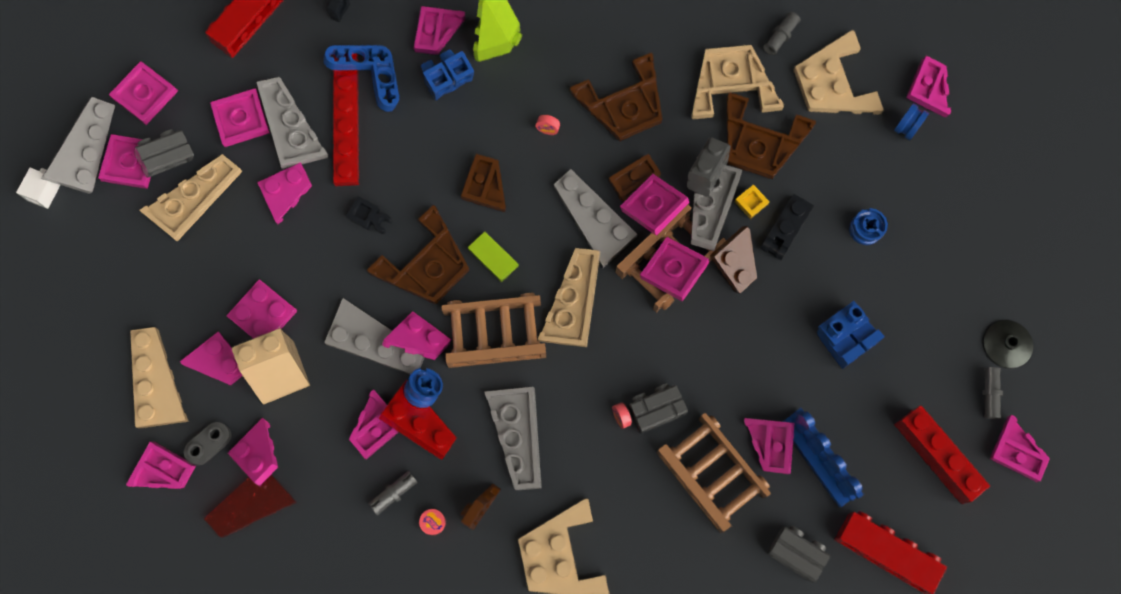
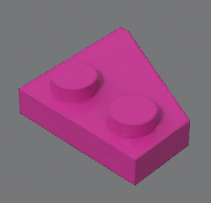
(930, 87)
(371, 431)
(773, 443)
(255, 453)
(161, 469)

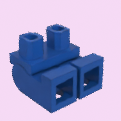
(447, 78)
(848, 334)

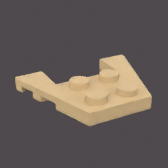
(733, 71)
(825, 82)
(550, 559)

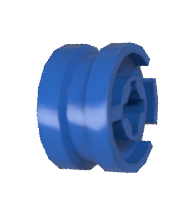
(911, 121)
(875, 219)
(429, 393)

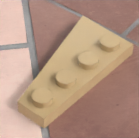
(192, 197)
(572, 310)
(153, 382)

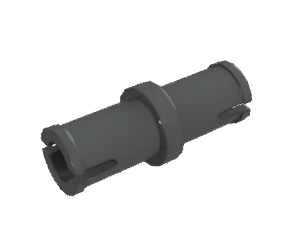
(781, 33)
(992, 393)
(392, 493)

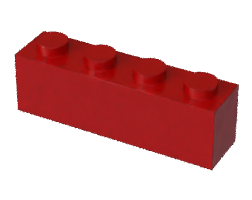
(239, 23)
(942, 455)
(891, 553)

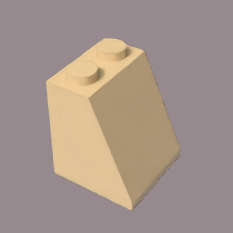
(271, 366)

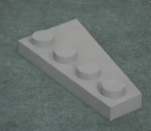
(288, 126)
(81, 151)
(712, 210)
(594, 218)
(363, 336)
(518, 434)

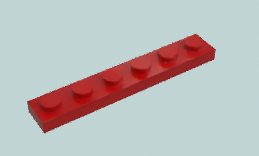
(346, 126)

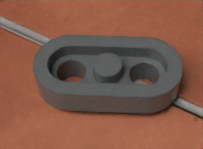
(207, 444)

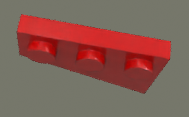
(418, 424)

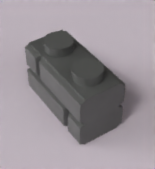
(163, 153)
(708, 166)
(657, 408)
(798, 553)

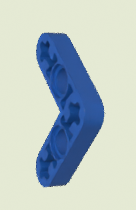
(375, 65)

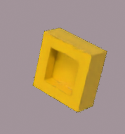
(751, 201)

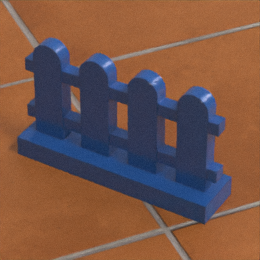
(822, 460)

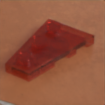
(248, 505)

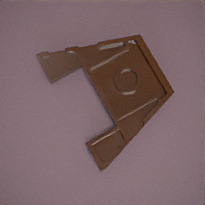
(629, 109)
(757, 147)
(433, 269)

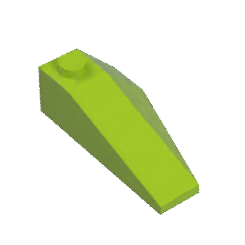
(496, 29)

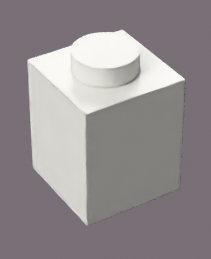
(36, 189)

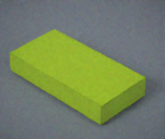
(493, 257)

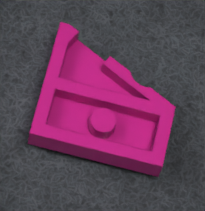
(436, 29)
(284, 190)
(417, 337)
(214, 360)
(1019, 451)

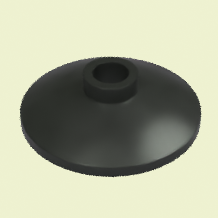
(1000, 351)

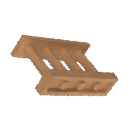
(648, 249)
(484, 354)
(704, 496)

